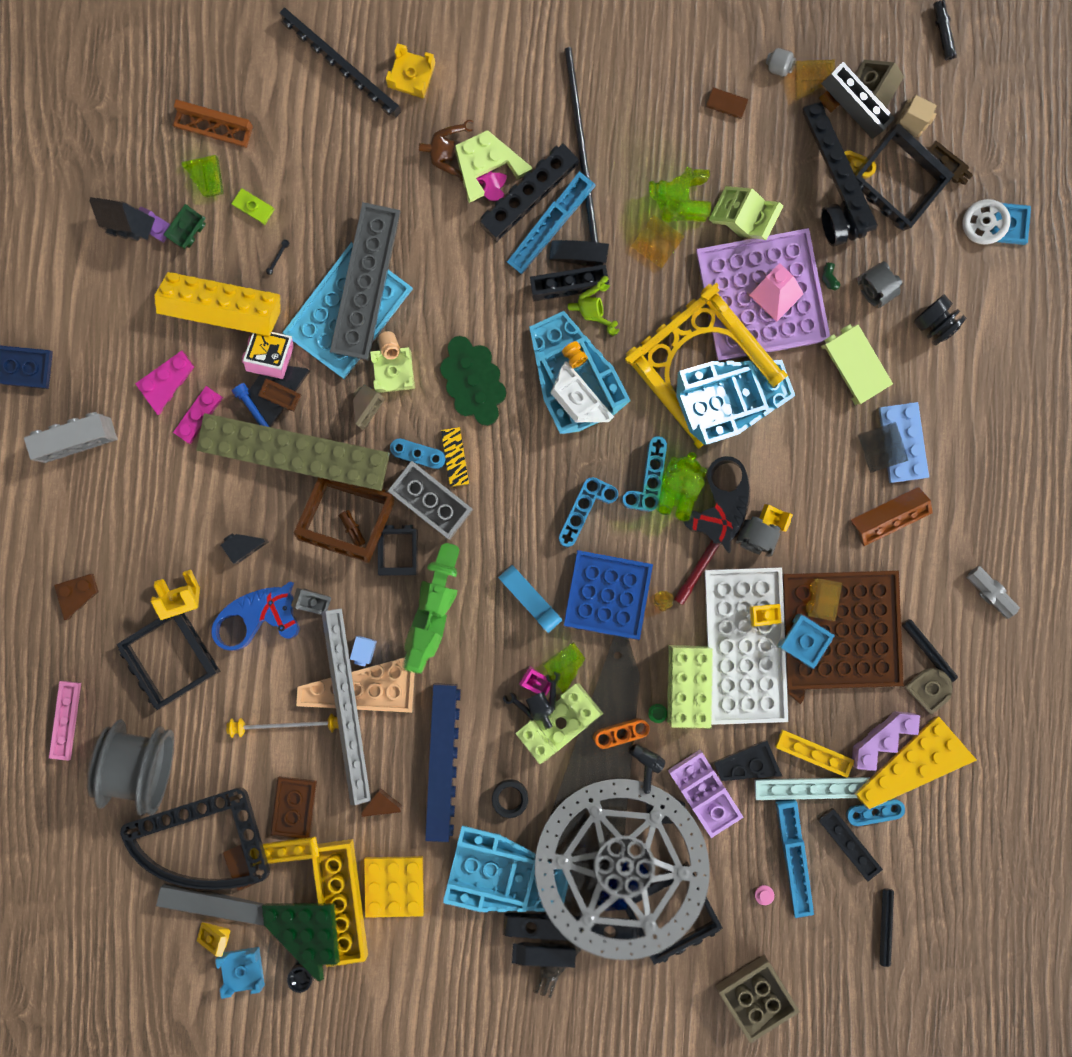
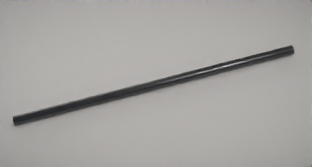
(580, 141)

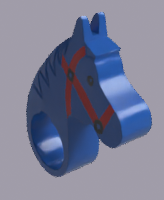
(259, 606)

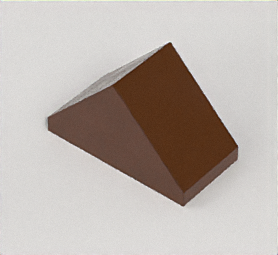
(381, 804)

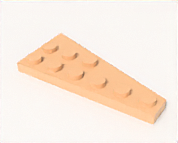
(375, 688)

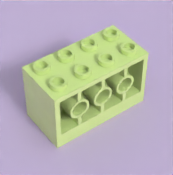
(689, 686)

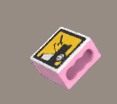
(268, 354)

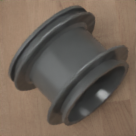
(131, 767)

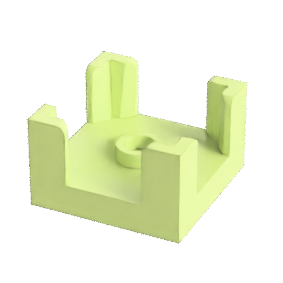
(393, 373)

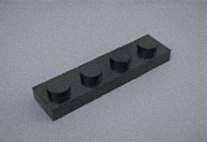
(850, 844)

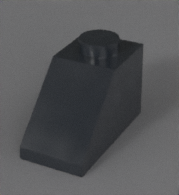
(240, 547)

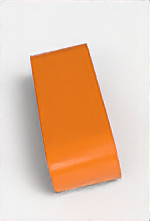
(611, 732)

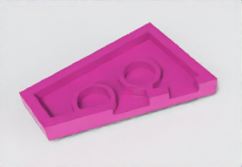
(164, 381)

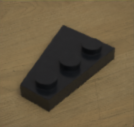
(750, 762)

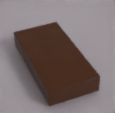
(727, 103)
(279, 395)

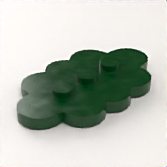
(473, 380)

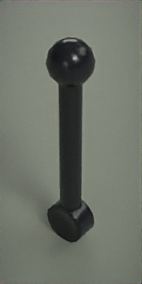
(285, 243)

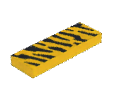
(455, 457)

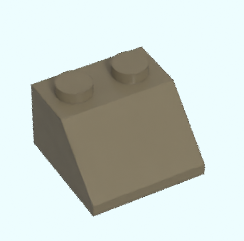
(880, 78)

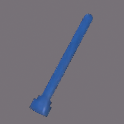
(242, 393)

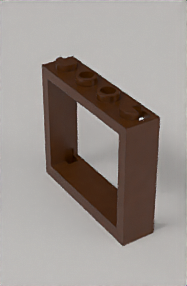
(335, 545)

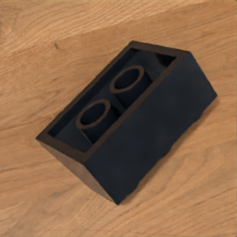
(121, 219)

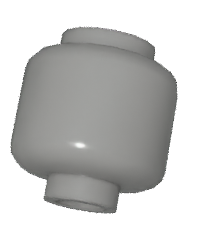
(780, 62)

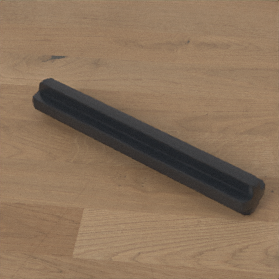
(928, 649)
(886, 927)

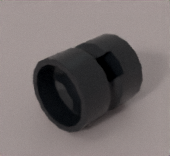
(299, 978)

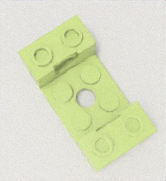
(575, 708)

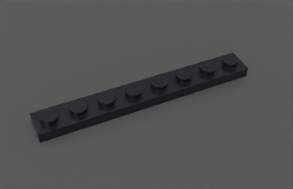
(336, 59)
(839, 168)

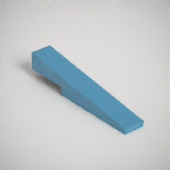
(551, 222)
(795, 857)

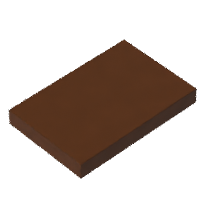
(293, 807)

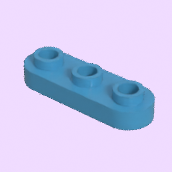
(424, 459)
(883, 813)

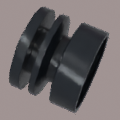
(838, 225)
(940, 320)

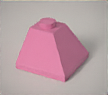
(777, 292)

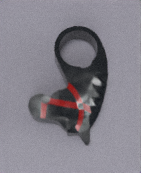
(728, 515)

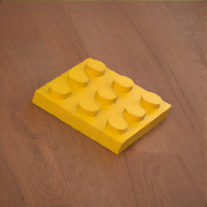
(394, 886)

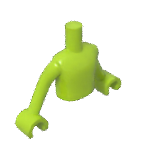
(592, 307)

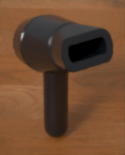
(650, 760)

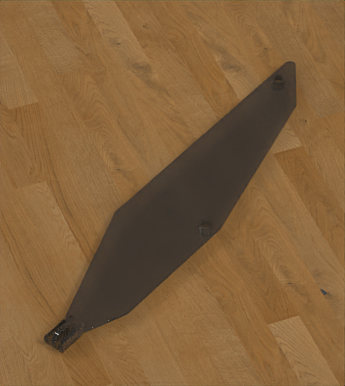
(617, 699)

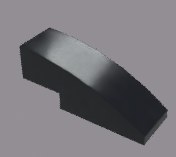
(579, 252)

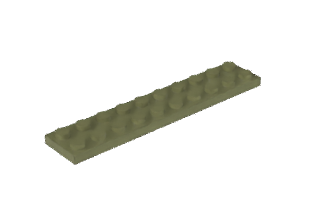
(293, 451)

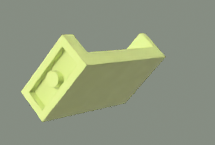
(857, 363)

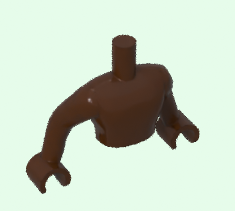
(442, 148)

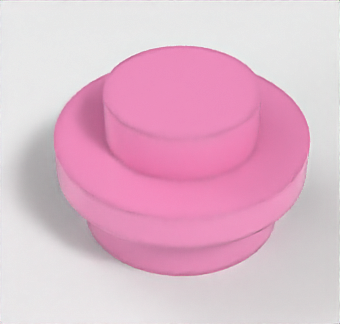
(764, 895)

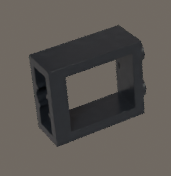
(406, 529)

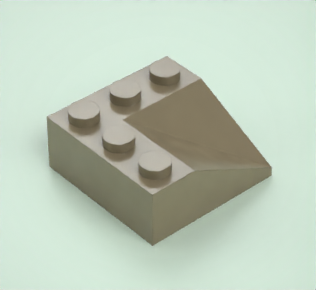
(757, 998)

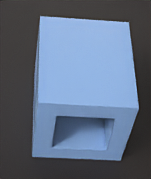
(363, 650)

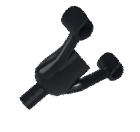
(538, 704)

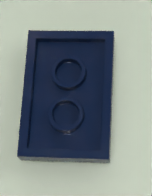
(25, 367)

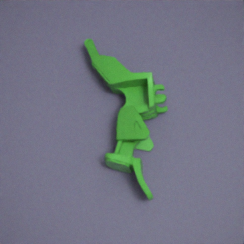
(430, 617)

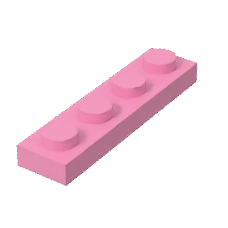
(65, 720)

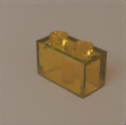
(824, 599)

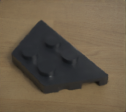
(270, 411)

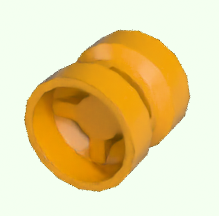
(574, 354)

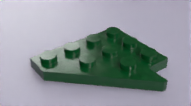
(306, 932)

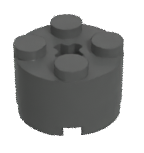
(879, 284)
(758, 536)

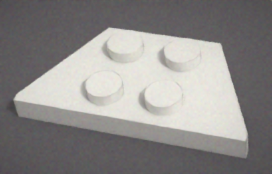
(578, 398)

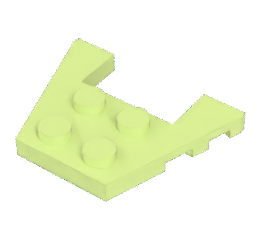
(483, 155)

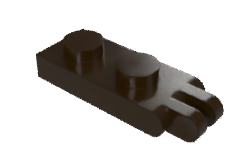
(952, 162)

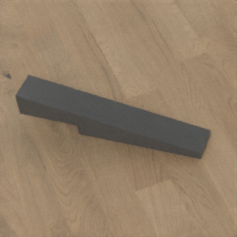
(210, 904)

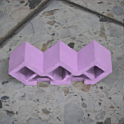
(884, 739)

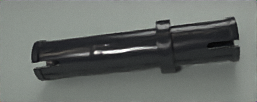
(943, 23)

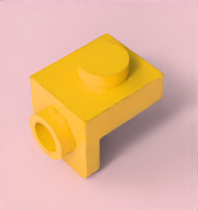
(774, 516)

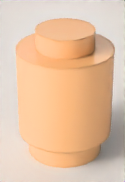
(388, 345)

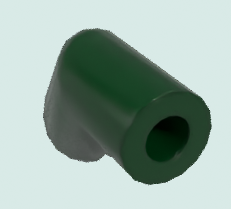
(828, 277)

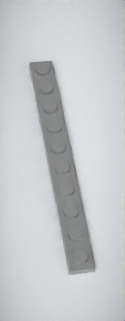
(346, 706)

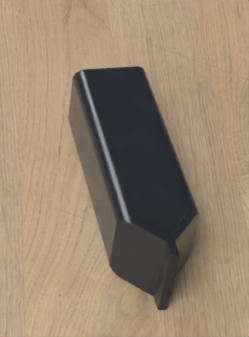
(544, 954)

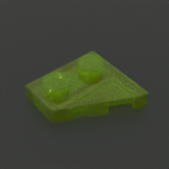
(205, 174)
(566, 664)

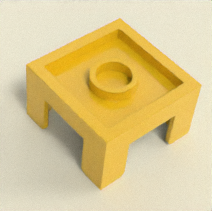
(410, 72)
(176, 600)

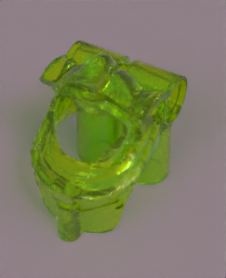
(675, 196)
(681, 486)

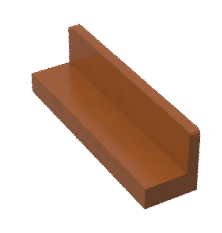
(892, 516)

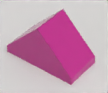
(535, 681)

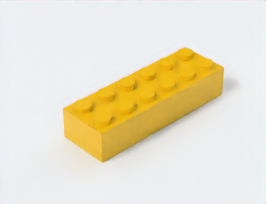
(217, 303)
(339, 884)

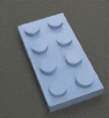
(909, 425)

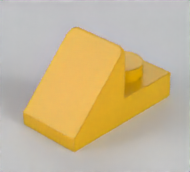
(765, 614)
(213, 938)

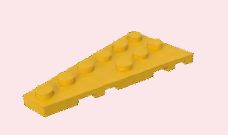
(921, 760)

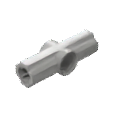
(993, 592)

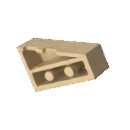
(917, 115)

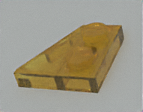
(810, 75)

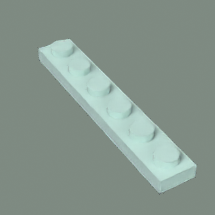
(808, 788)

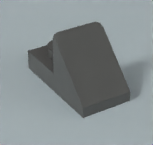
(310, 601)

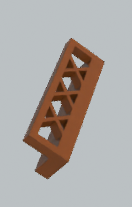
(213, 116)

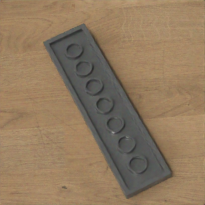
(365, 281)

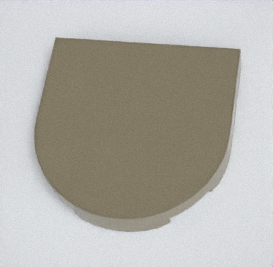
(930, 688)

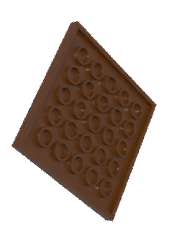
(865, 631)

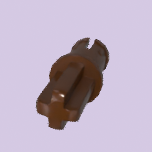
(352, 528)

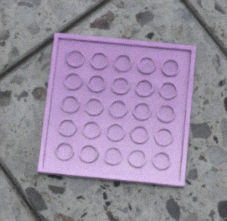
(742, 267)

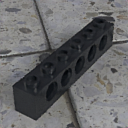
(560, 155)

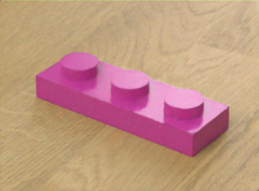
(192, 421)

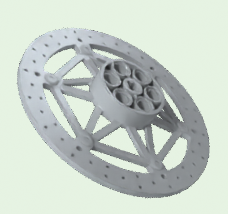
(591, 916)

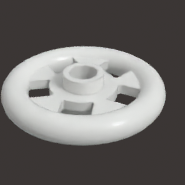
(987, 237)

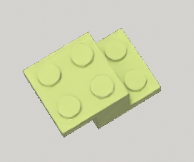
(746, 212)

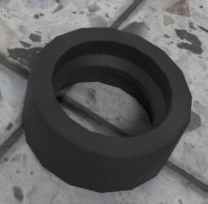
(495, 798)

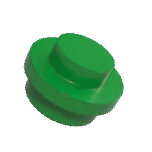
(657, 713)

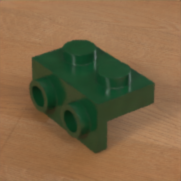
(184, 227)

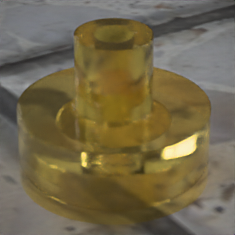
(663, 600)

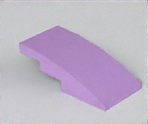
(705, 793)

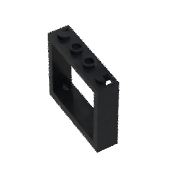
(920, 155)
(137, 669)
(693, 938)

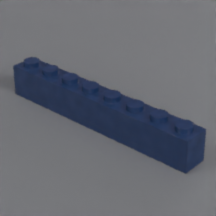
(442, 762)

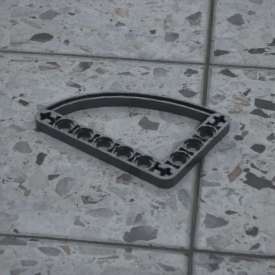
(193, 882)

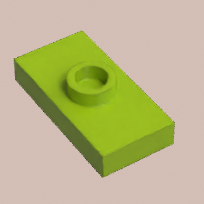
(253, 206)

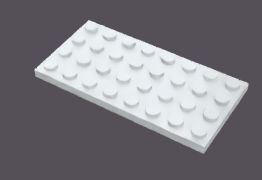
(746, 662)

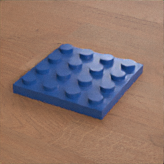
(608, 595)

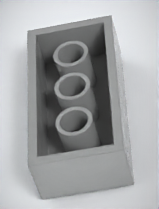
(70, 437)
(430, 500)

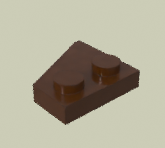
(75, 594)

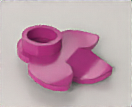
(492, 185)

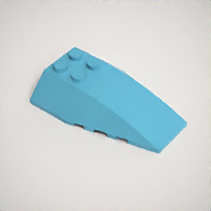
(548, 341)
(727, 398)
(495, 875)

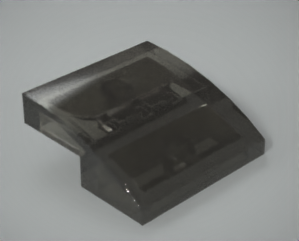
(883, 447)

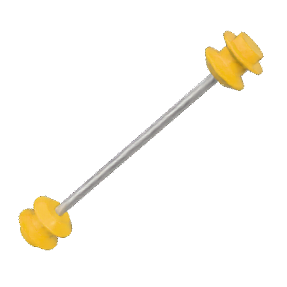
(239, 727)

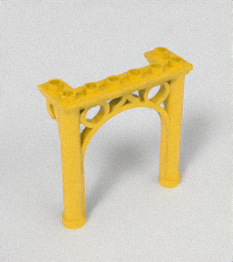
(735, 330)

